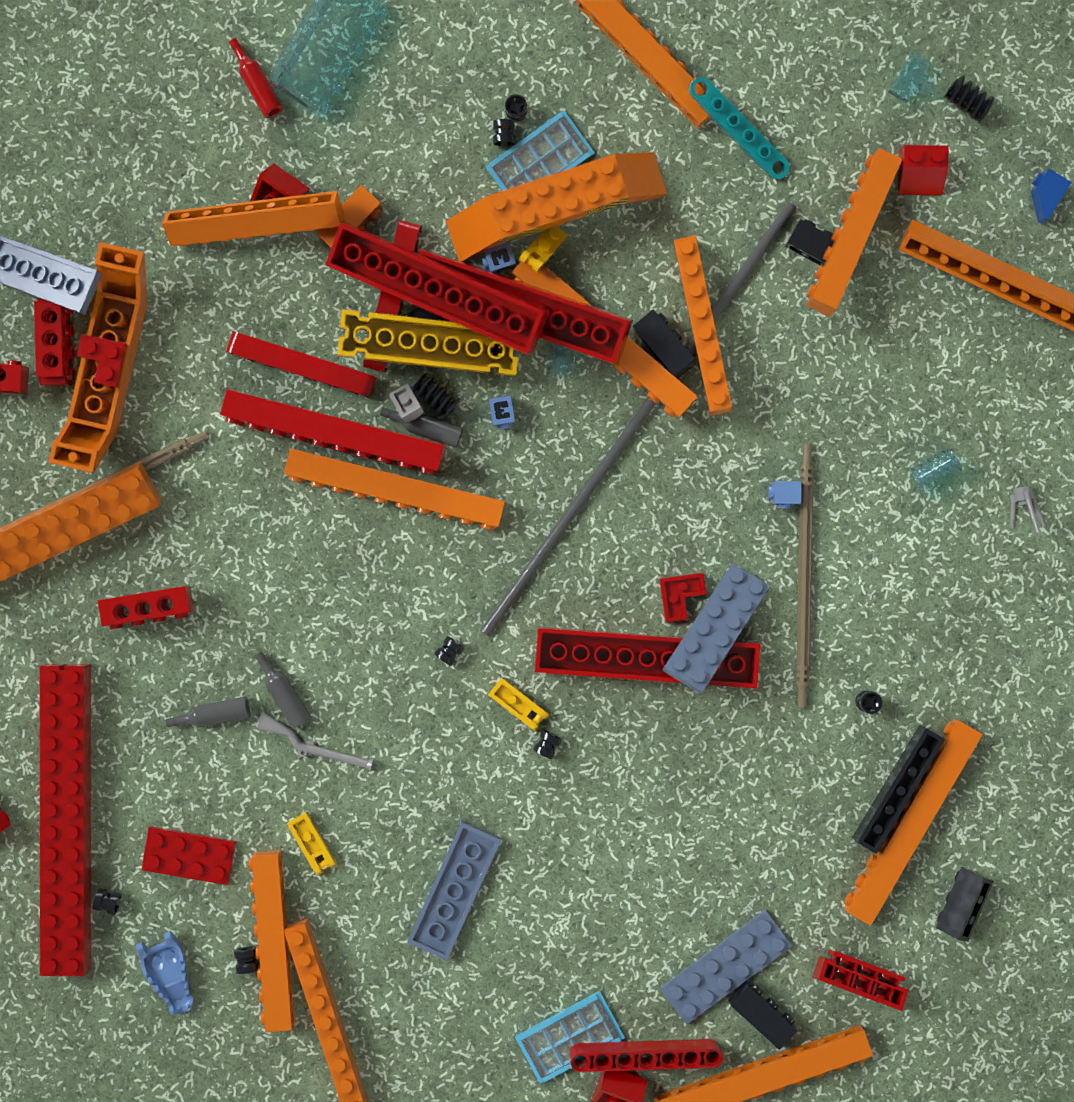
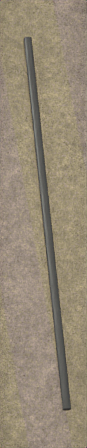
(629, 432)

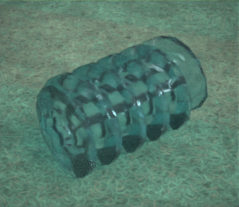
(934, 469)

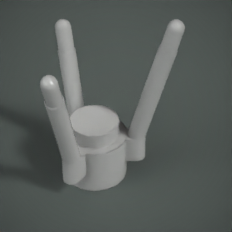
(1026, 496)

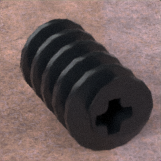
(970, 98)
(436, 395)

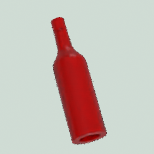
(256, 82)

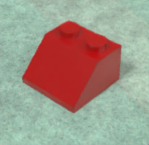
(923, 169)
(277, 183)
(619, 1087)

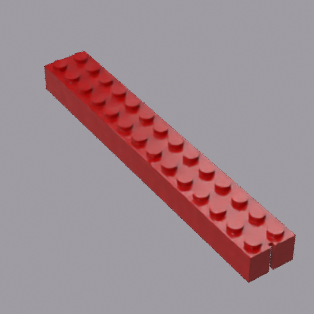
(65, 819)

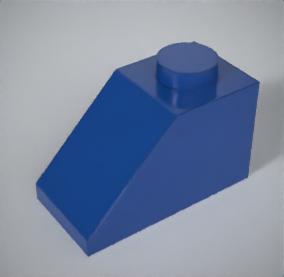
(1047, 193)

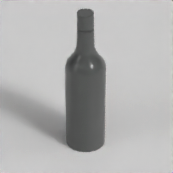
(429, 427)
(283, 694)
(214, 713)

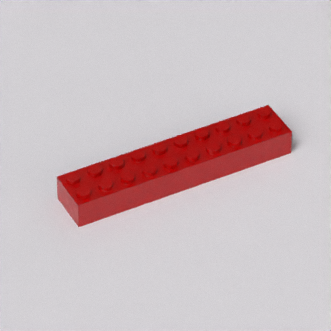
(437, 288)
(569, 321)
(334, 431)
(633, 656)

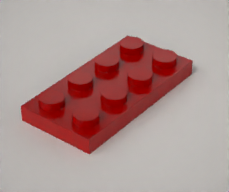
(188, 855)

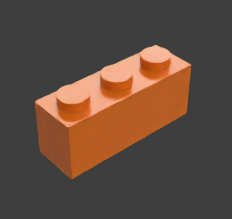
(357, 210)

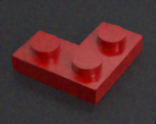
(109, 356)
(675, 590)

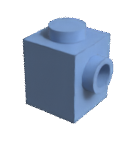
(785, 493)

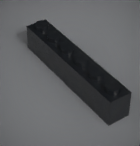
(898, 789)

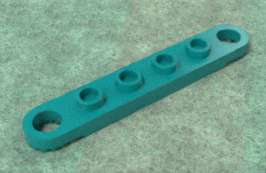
(738, 128)

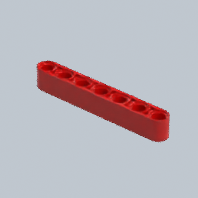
(388, 304)
(301, 364)
(654, 1061)

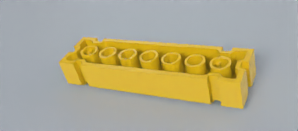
(422, 343)

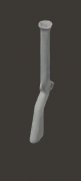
(270, 724)

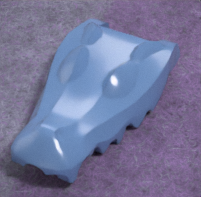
(166, 970)

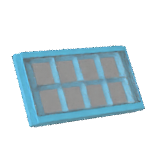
(542, 153)
(549, 1042)

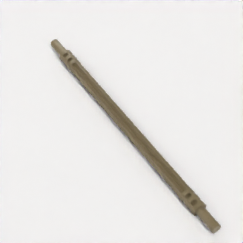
(150, 461)
(804, 576)

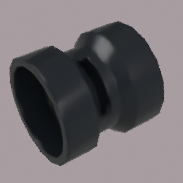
(514, 104)
(503, 130)
(449, 651)
(872, 704)
(546, 745)
(106, 901)
(246, 960)

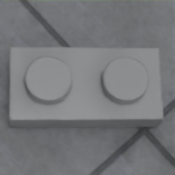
(406, 403)

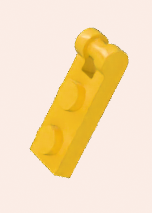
(543, 248)
(518, 703)
(311, 843)

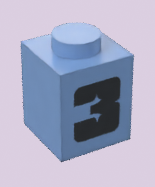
(499, 258)
(502, 412)

